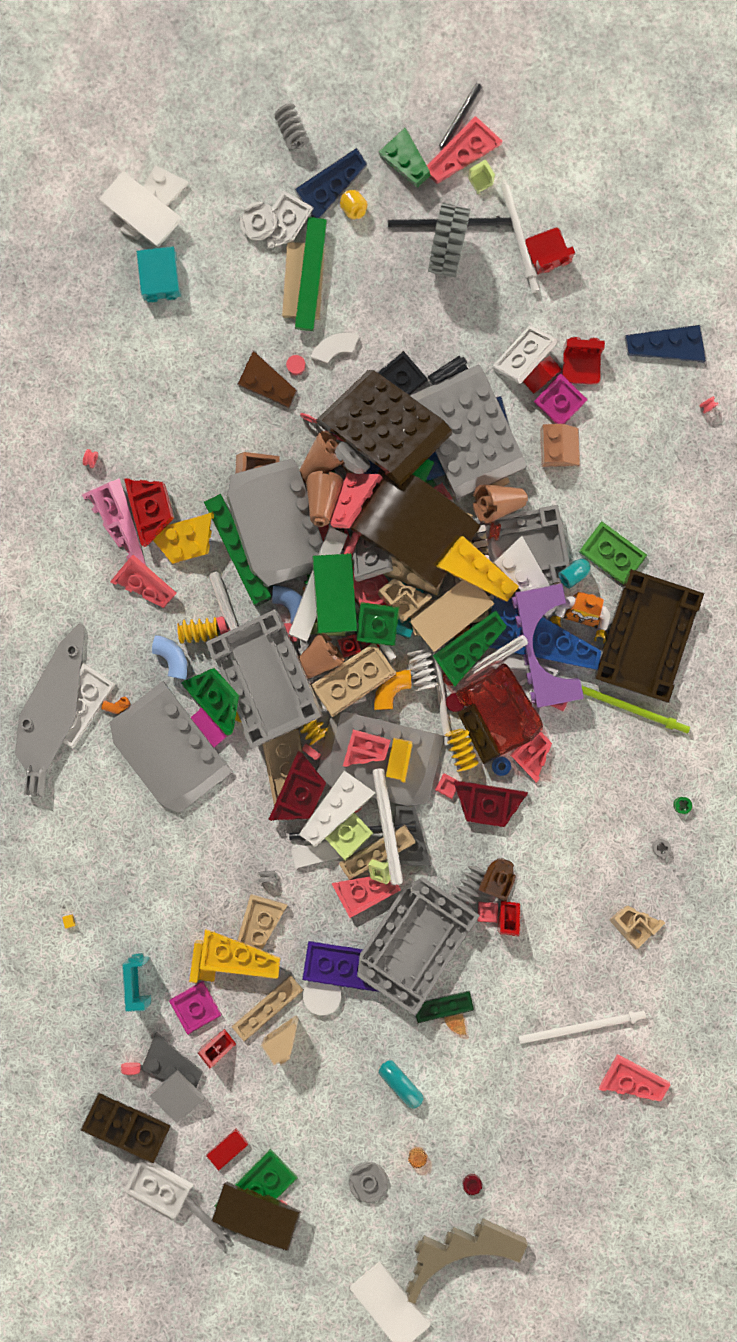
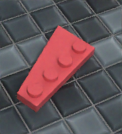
(466, 147)

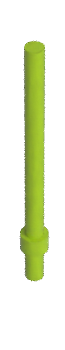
(669, 722)

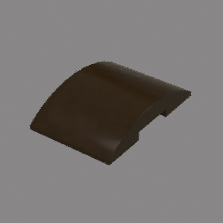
(413, 525)

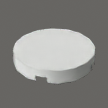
(258, 221)
(321, 998)

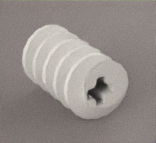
(422, 670)

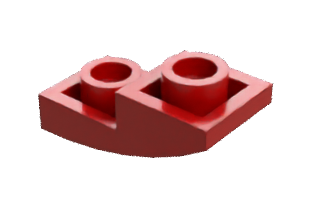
(351, 647)

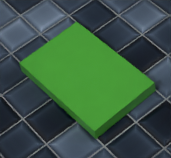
(612, 552)

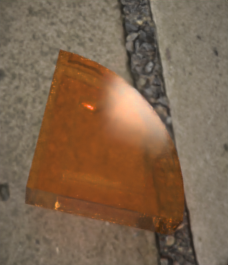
(456, 1023)

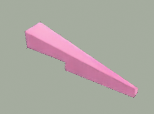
(114, 510)

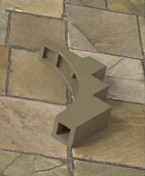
(488, 1240)

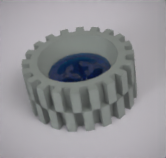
(448, 240)

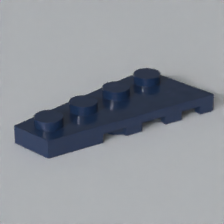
(331, 182)
(672, 343)

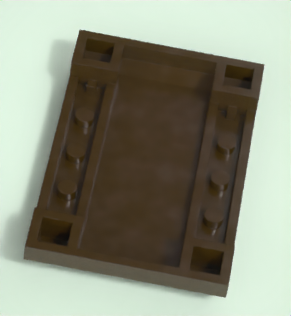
(385, 425)
(648, 635)

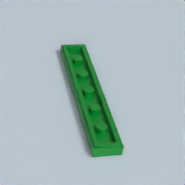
(311, 274)

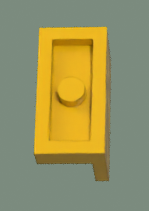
(399, 759)
(196, 973)

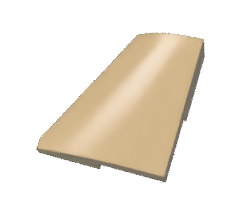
(403, 596)
(630, 920)

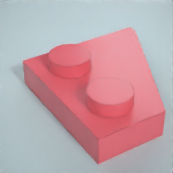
(365, 748)
(533, 755)

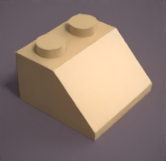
(280, 1041)

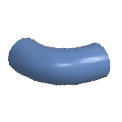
(288, 598)

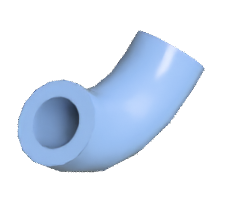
(173, 654)

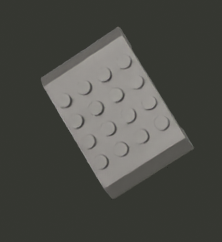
(481, 441)
(542, 534)
(267, 676)

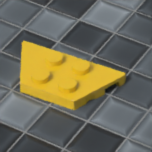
(186, 538)

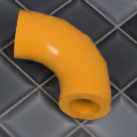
(386, 692)

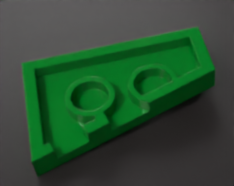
(405, 158)

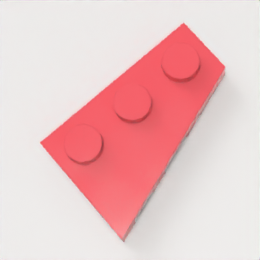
(362, 893)

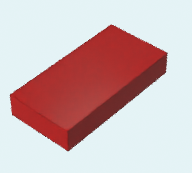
(227, 1149)

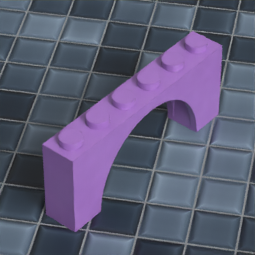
(531, 607)

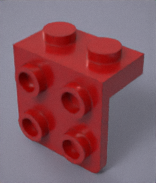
(549, 250)
(582, 360)

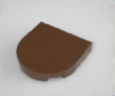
(498, 879)

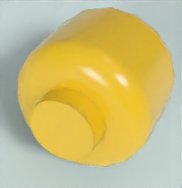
(353, 204)

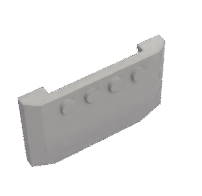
(274, 521)
(167, 749)
(421, 766)
(415, 943)

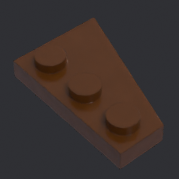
(266, 382)

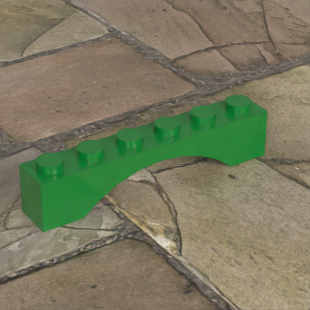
(228, 532)

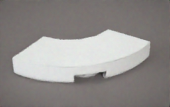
(333, 346)

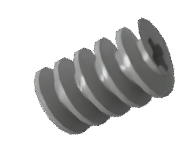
(291, 127)
(470, 886)

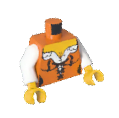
(585, 610)

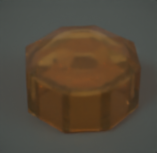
(417, 1157)

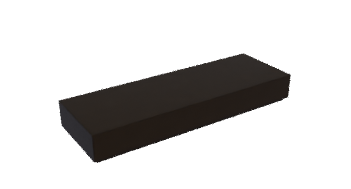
(479, 734)

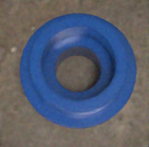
(496, 770)

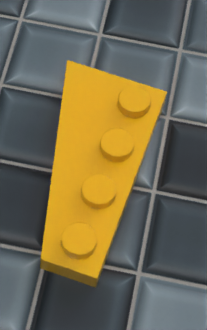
(475, 568)
(232, 956)

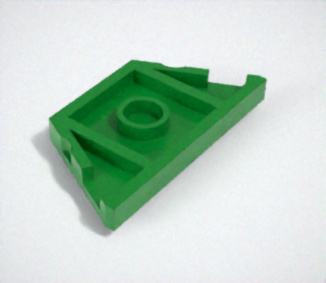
(215, 697)

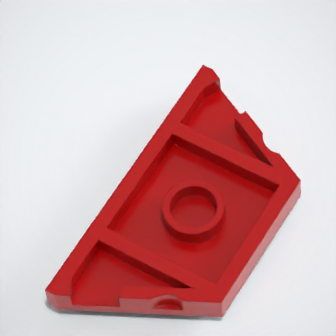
(149, 507)

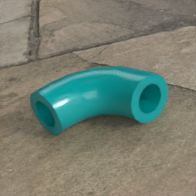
(574, 573)
(401, 1084)

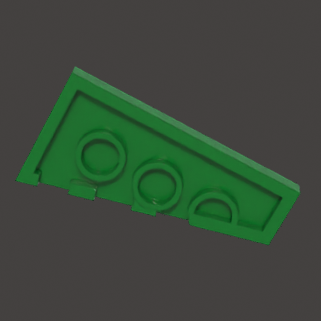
(467, 649)

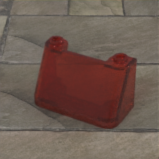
(503, 708)

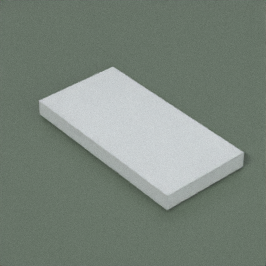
(140, 209)
(91, 694)
(389, 1305)

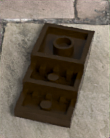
(125, 1128)
(256, 1216)

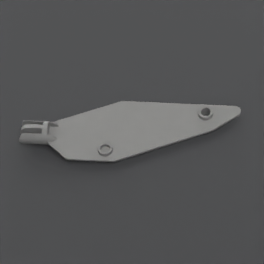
(50, 712)

